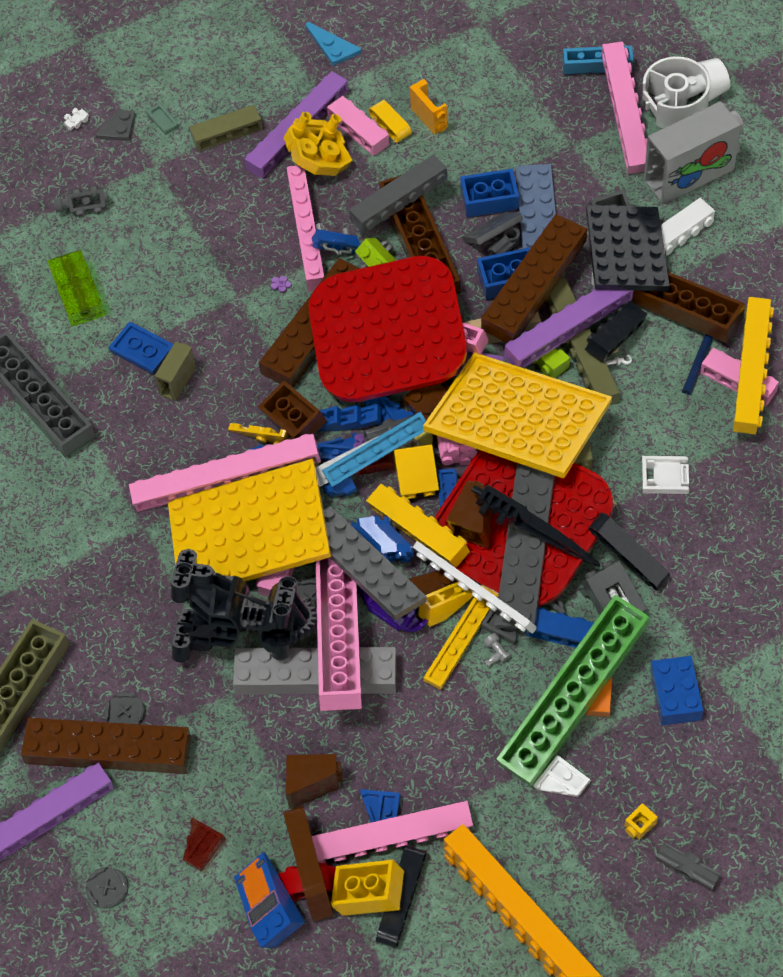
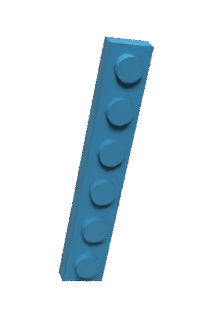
(374, 449)

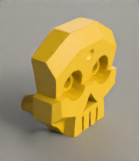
(317, 145)

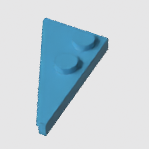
(333, 47)

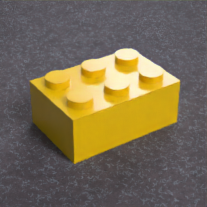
(367, 887)

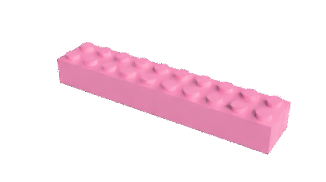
(337, 638)

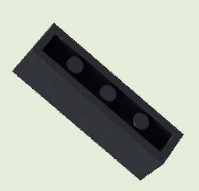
(615, 331)

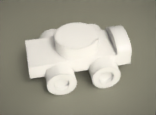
(75, 120)

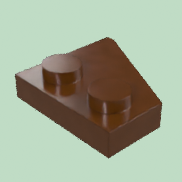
(431, 582)

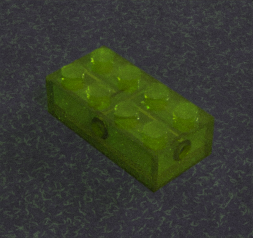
(76, 288)

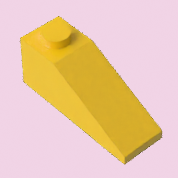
(443, 603)

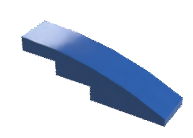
(350, 417)

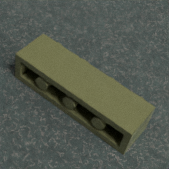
(226, 128)

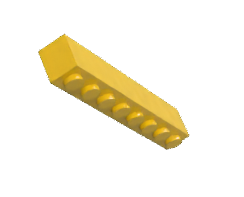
(752, 366)

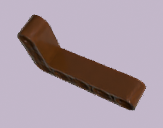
(308, 864)

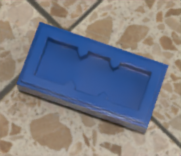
(446, 481)

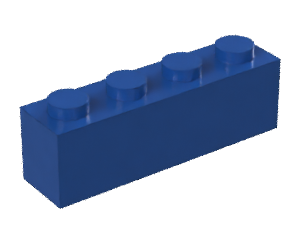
(560, 628)

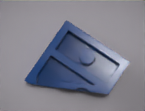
(388, 409)
(336, 447)
(381, 804)

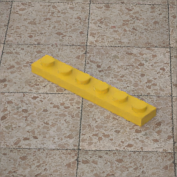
(457, 643)

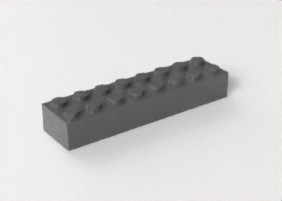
(42, 398)

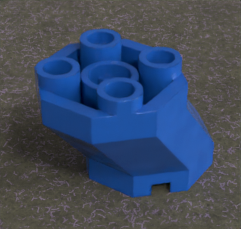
(384, 538)

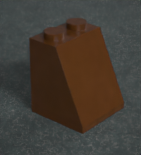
(465, 519)
(311, 777)

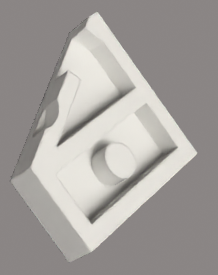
(562, 779)

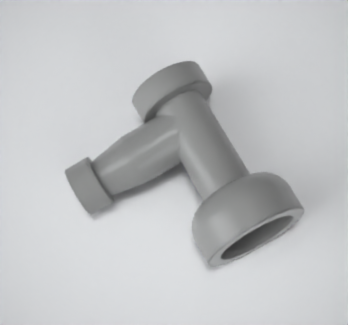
(493, 641)

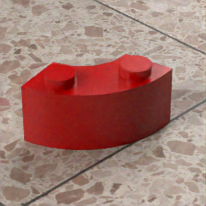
(293, 884)

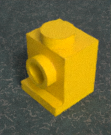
(640, 815)

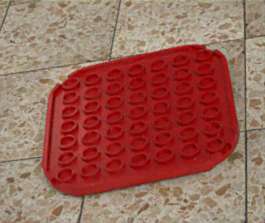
(387, 329)
(574, 507)

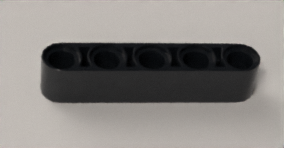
(629, 551)
(393, 921)

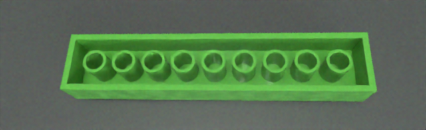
(573, 690)

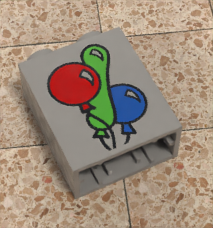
(692, 152)

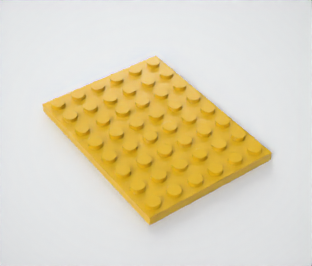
(518, 414)
(254, 523)

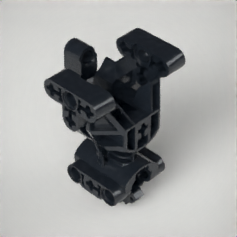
(224, 608)

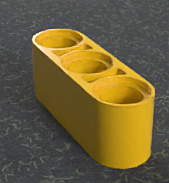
(390, 120)

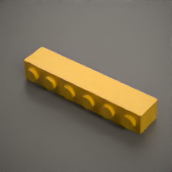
(417, 525)

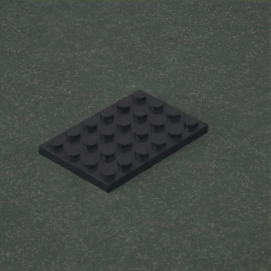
(627, 248)

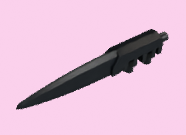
(524, 519)

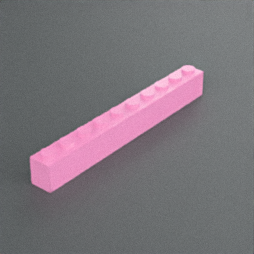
(197, 478)

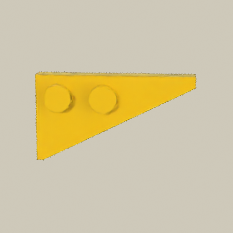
(260, 433)

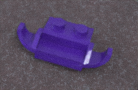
(407, 622)

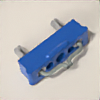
(335, 241)

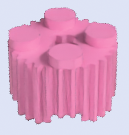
(455, 452)

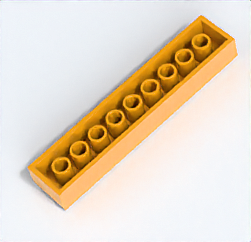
(514, 906)

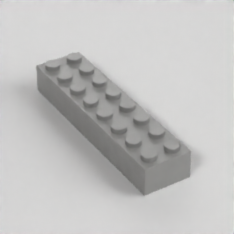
(298, 674)

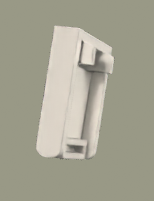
(670, 474)

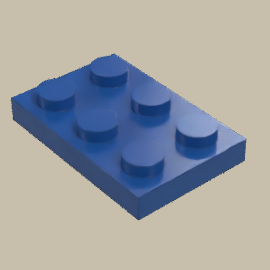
(141, 347)

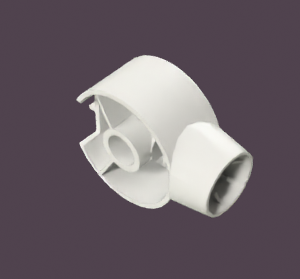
(678, 79)

